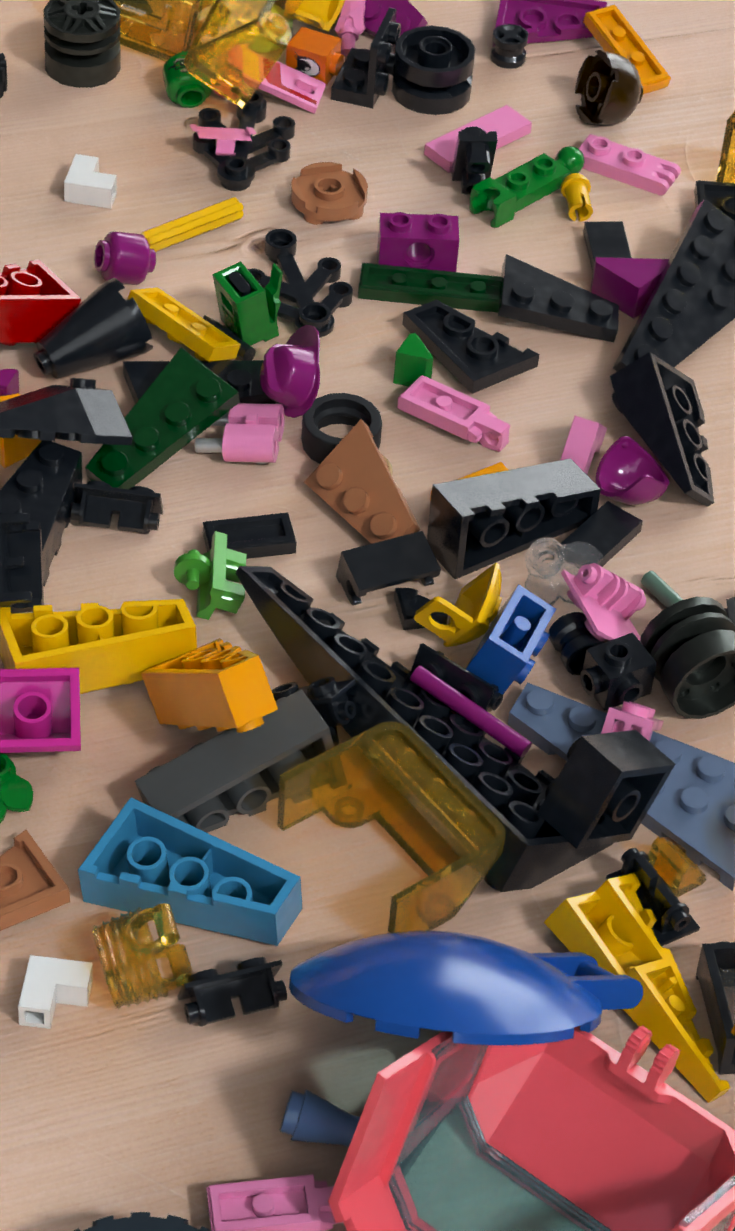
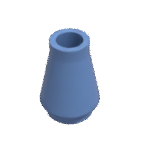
(317, 1120)

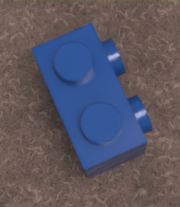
(512, 639)

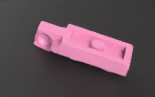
(454, 413)
(271, 1205)

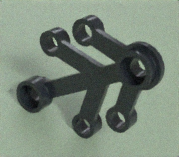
(238, 171)
(281, 249)

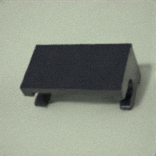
(20, 562)
(386, 565)

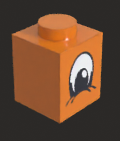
(315, 54)

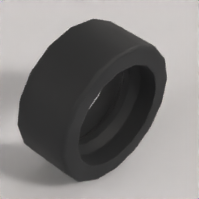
(336, 409)

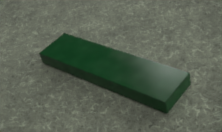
(426, 285)

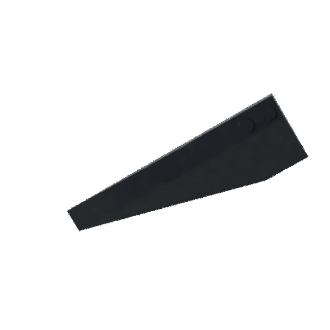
(386, 694)

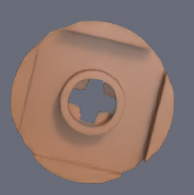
(343, 201)

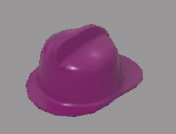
(293, 371)

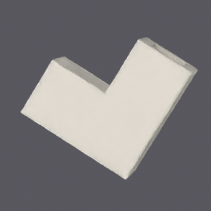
(87, 185)
(52, 982)

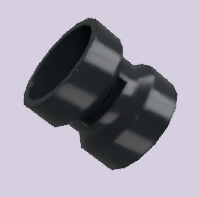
(572, 639)

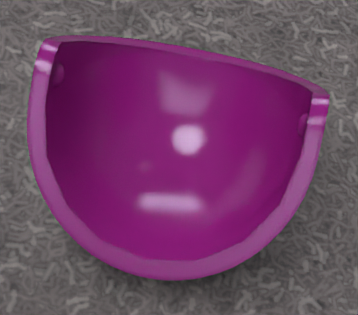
(630, 474)

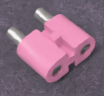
(248, 435)

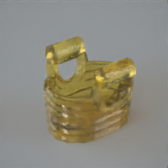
(130, 955)

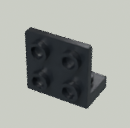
(368, 71)

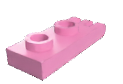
(628, 165)

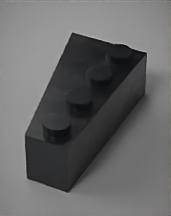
(46, 492)
(505, 512)

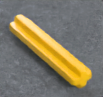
(194, 224)

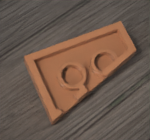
(361, 489)
(28, 883)

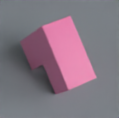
(583, 441)

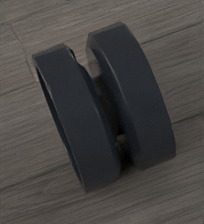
(433, 70)

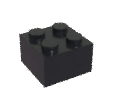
(605, 788)

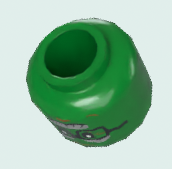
(181, 85)

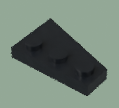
(551, 302)
(465, 350)

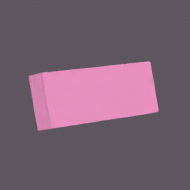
(504, 121)

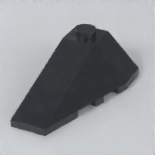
(66, 413)

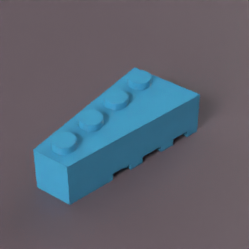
(206, 881)

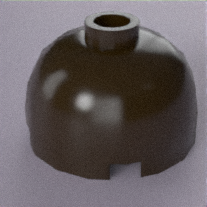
(608, 89)

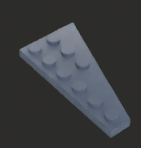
(692, 805)

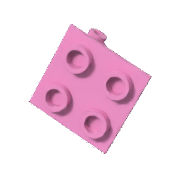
(605, 601)

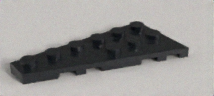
(692, 293)

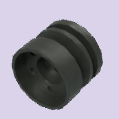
(82, 42)
(694, 656)

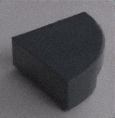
(408, 603)

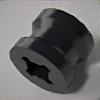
(509, 46)

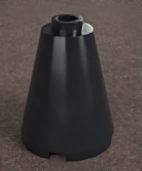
(95, 334)

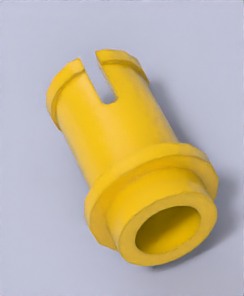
(576, 191)

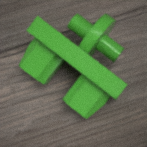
(209, 574)

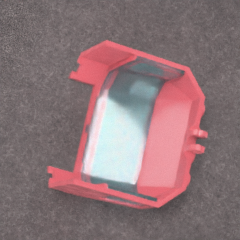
(535, 1143)

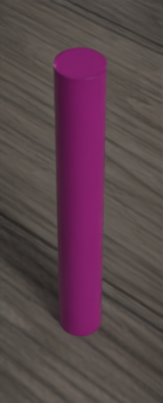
(471, 711)

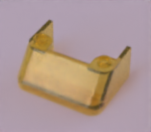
(420, 804)

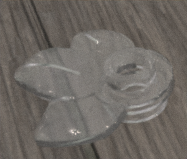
(546, 578)

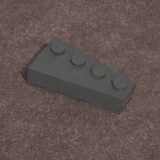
(237, 769)

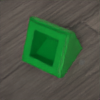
(412, 361)

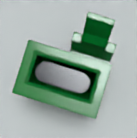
(246, 304)

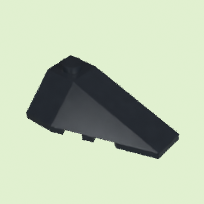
(666, 415)

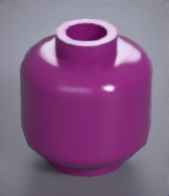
(124, 257)

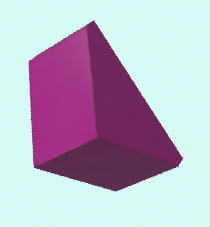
(626, 281)

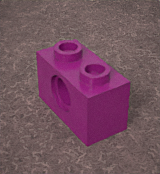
(418, 241)

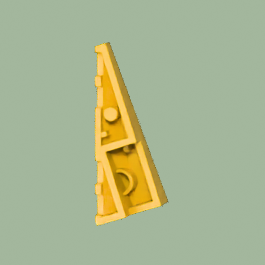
(621, 939)

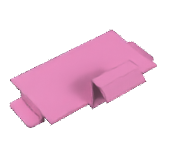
(225, 137)

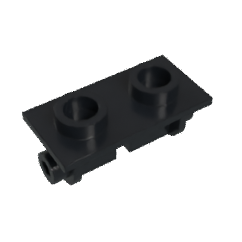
(137, 507)
(459, 678)
(326, 696)
(671, 915)
(213, 992)

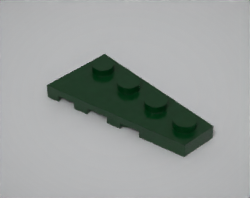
(164, 420)

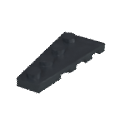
(241, 375)

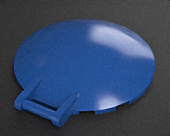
(462, 987)

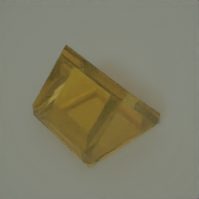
(675, 867)

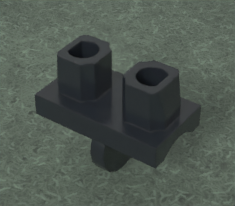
(473, 157)

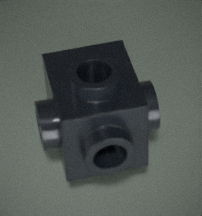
(618, 671)

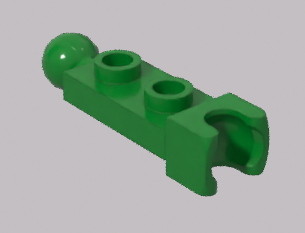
(524, 185)

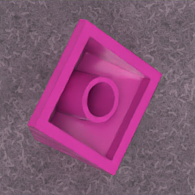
(40, 710)

